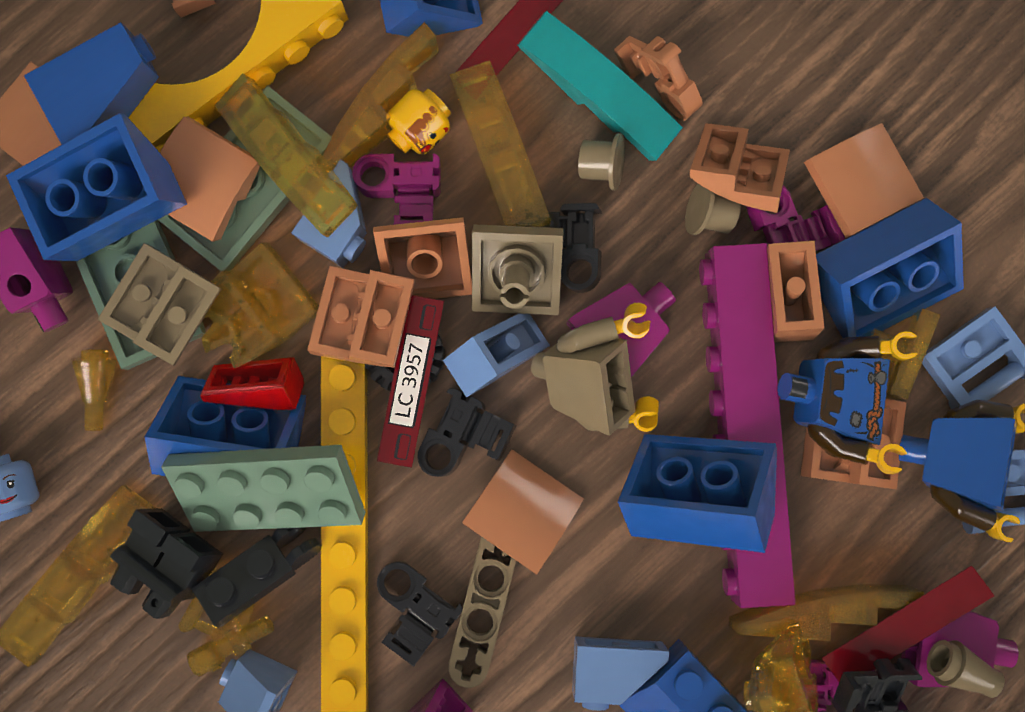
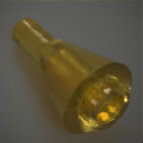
(94, 378)

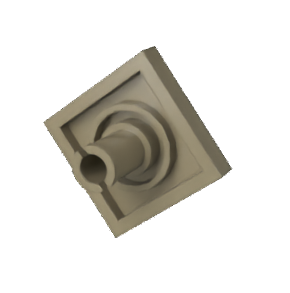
(516, 269)

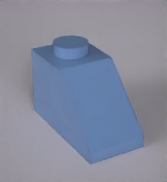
(347, 240)
(495, 352)
(613, 669)
(255, 684)

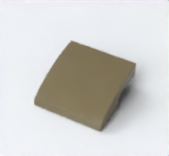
(159, 304)

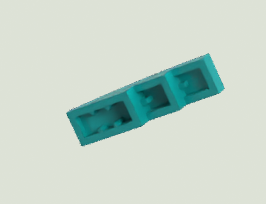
(600, 85)

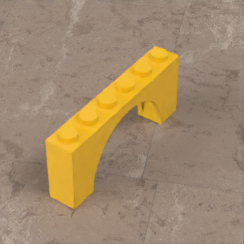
(280, 38)

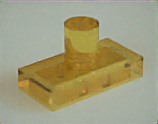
(906, 371)

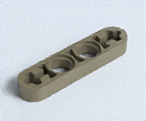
(480, 598)

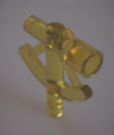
(234, 637)

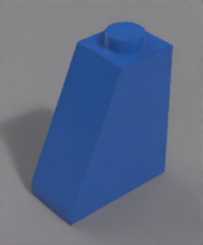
(94, 81)

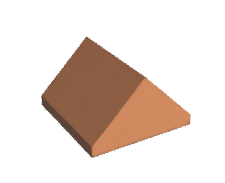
(430, 253)

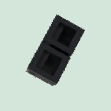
(164, 558)

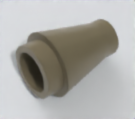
(962, 669)

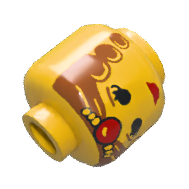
(418, 121)

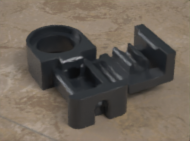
(579, 241)
(464, 423)
(423, 617)
(876, 689)

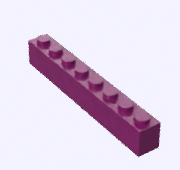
(748, 404)

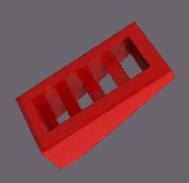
(270, 384)

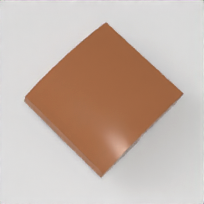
(23, 124)
(739, 170)
(210, 175)
(863, 180)
(361, 317)
(820, 465)
(523, 511)

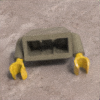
(592, 375)

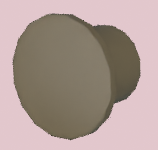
(602, 160)
(710, 212)

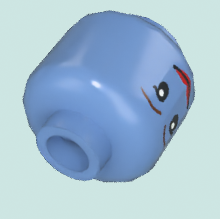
(17, 488)

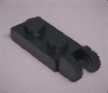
(253, 575)

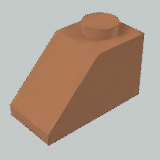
(795, 291)

